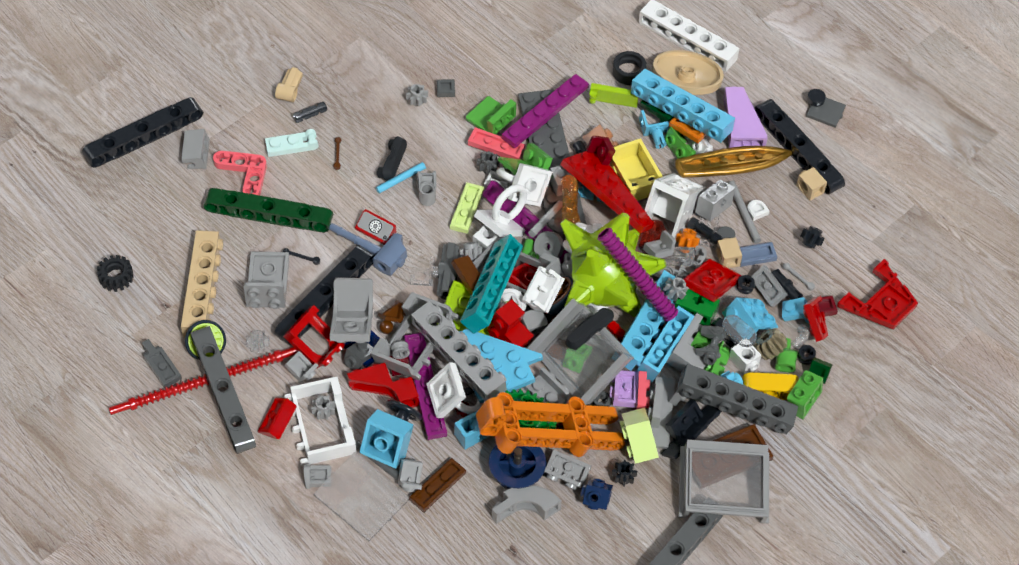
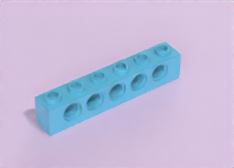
(682, 105)
(644, 327)

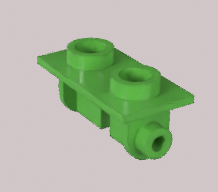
(678, 144)
(716, 368)

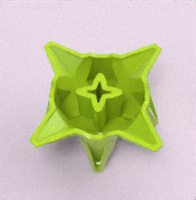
(597, 274)

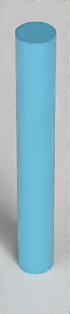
(401, 177)

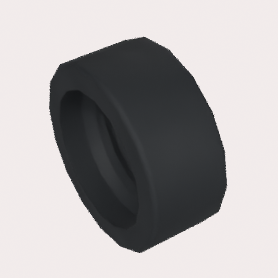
(627, 57)

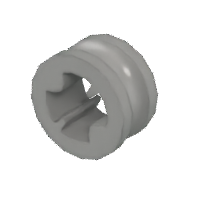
(400, 350)

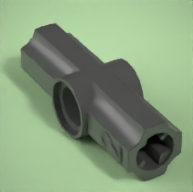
(446, 272)

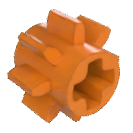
(687, 238)

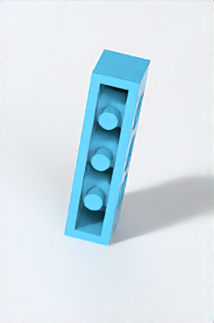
(665, 344)

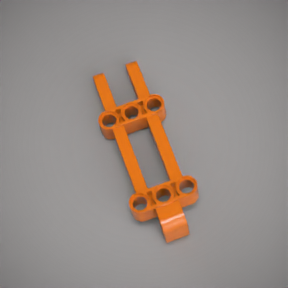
(501, 415)

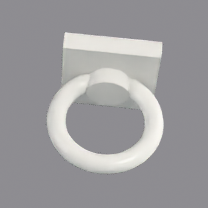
(532, 178)
(500, 221)
(447, 392)

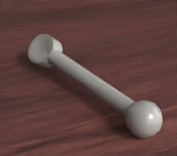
(810, 286)

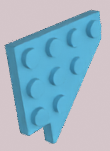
(507, 358)

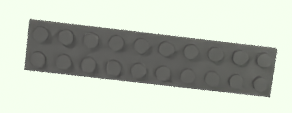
(553, 142)

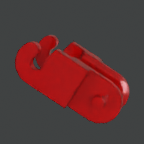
(616, 330)

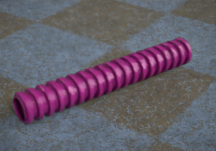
(638, 274)

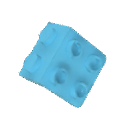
(751, 312)

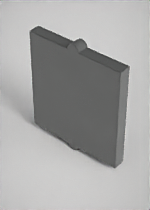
(828, 113)

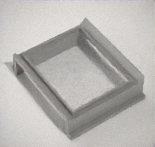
(591, 366)
(724, 479)

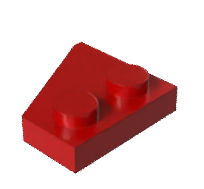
(816, 319)

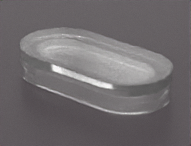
(739, 331)

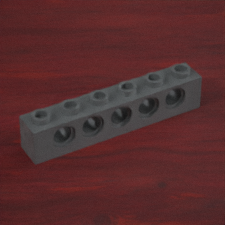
(747, 398)

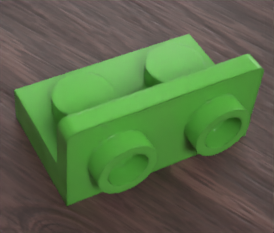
(806, 392)

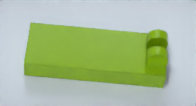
(612, 95)

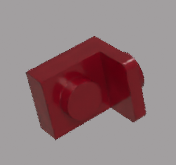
(602, 147)

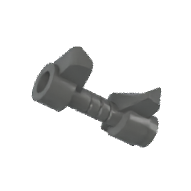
(711, 352)

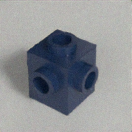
(596, 494)

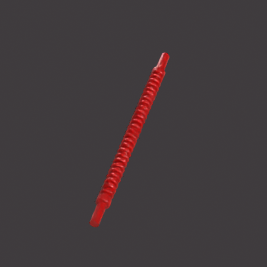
(133, 403)

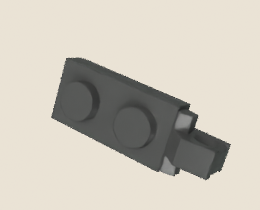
(160, 364)

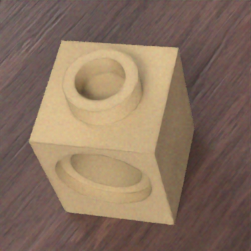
(811, 183)
(729, 252)

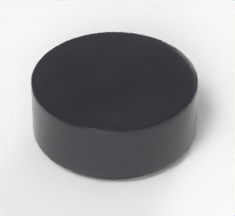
(816, 97)

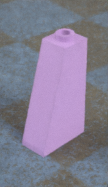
(747, 126)

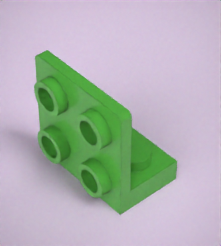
(492, 115)
(532, 156)

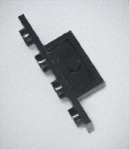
(688, 425)

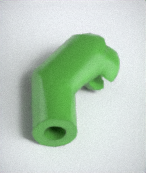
(527, 248)

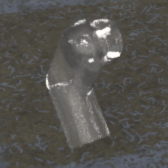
(803, 336)

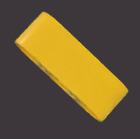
(772, 384)

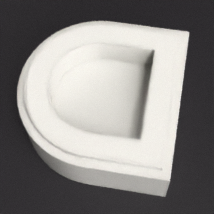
(757, 209)

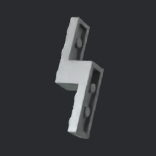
(686, 354)

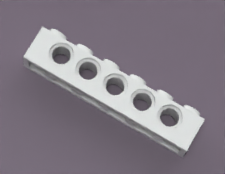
(688, 34)

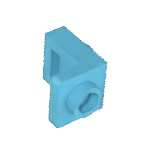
(793, 309)

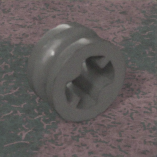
(603, 396)

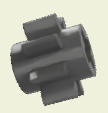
(487, 162)

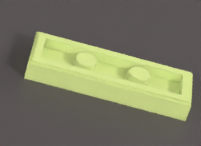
(467, 208)

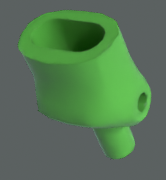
(787, 359)

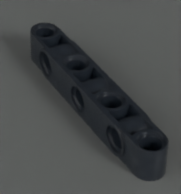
(142, 132)
(794, 139)
(358, 259)

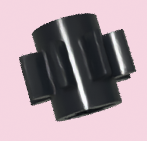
(812, 237)
(624, 473)

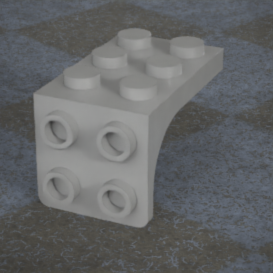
(267, 280)
(352, 310)

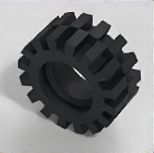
(115, 264)

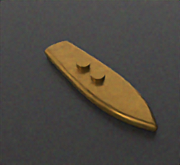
(731, 161)

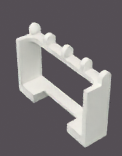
(331, 452)

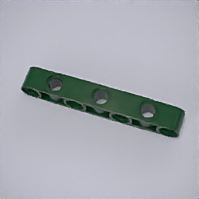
(268, 210)

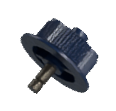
(519, 468)

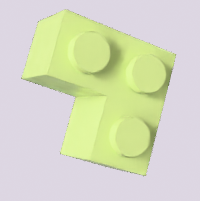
(638, 430)

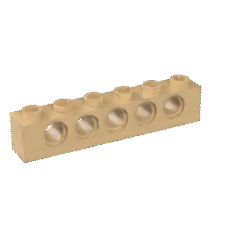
(204, 242)

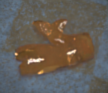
(570, 198)

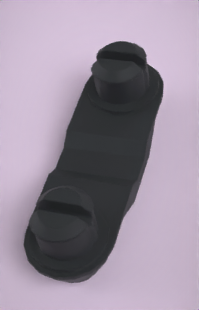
(393, 161)
(589, 327)

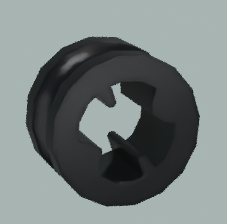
(745, 279)
(806, 349)

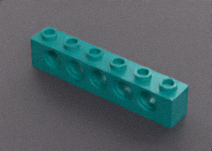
(491, 284)

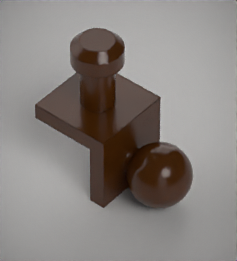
(392, 314)

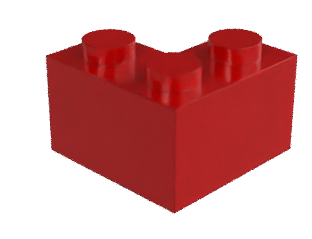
(508, 327)

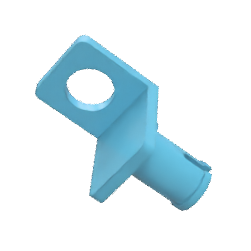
(655, 130)

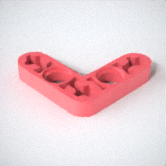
(252, 169)

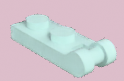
(291, 143)

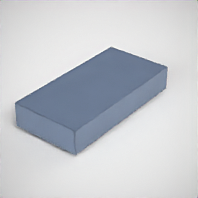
(758, 254)

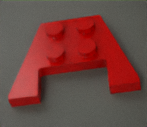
(886, 306)

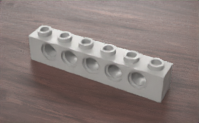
(435, 335)

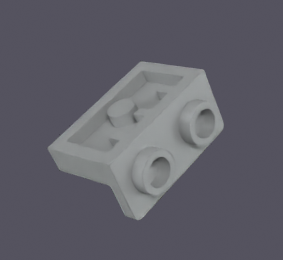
(548, 388)

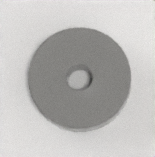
(552, 238)

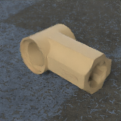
(289, 87)

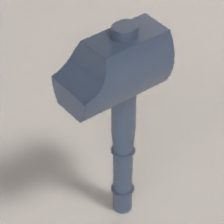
(386, 258)

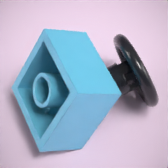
(389, 435)

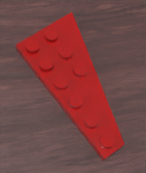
(608, 187)

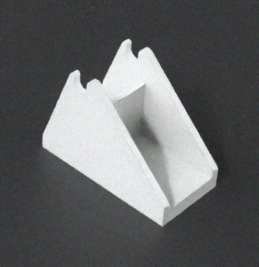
(674, 200)

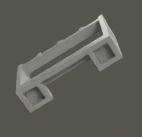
(546, 261)
(383, 348)

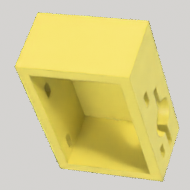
(635, 168)

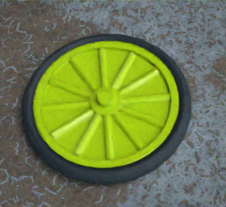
(217, 331)

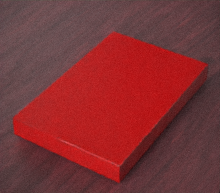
(711, 280)

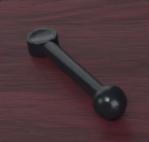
(316, 260)

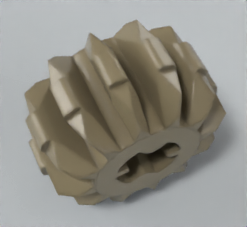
(771, 343)

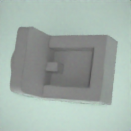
(662, 247)
(301, 367)
(410, 475)

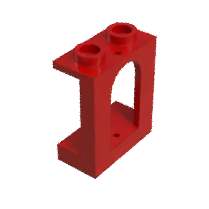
(310, 316)

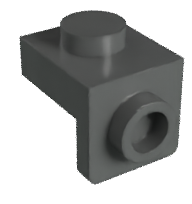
(357, 355)

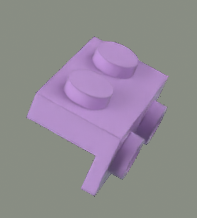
(625, 389)

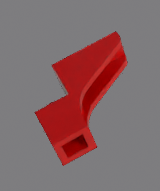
(378, 381)

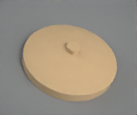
(689, 71)

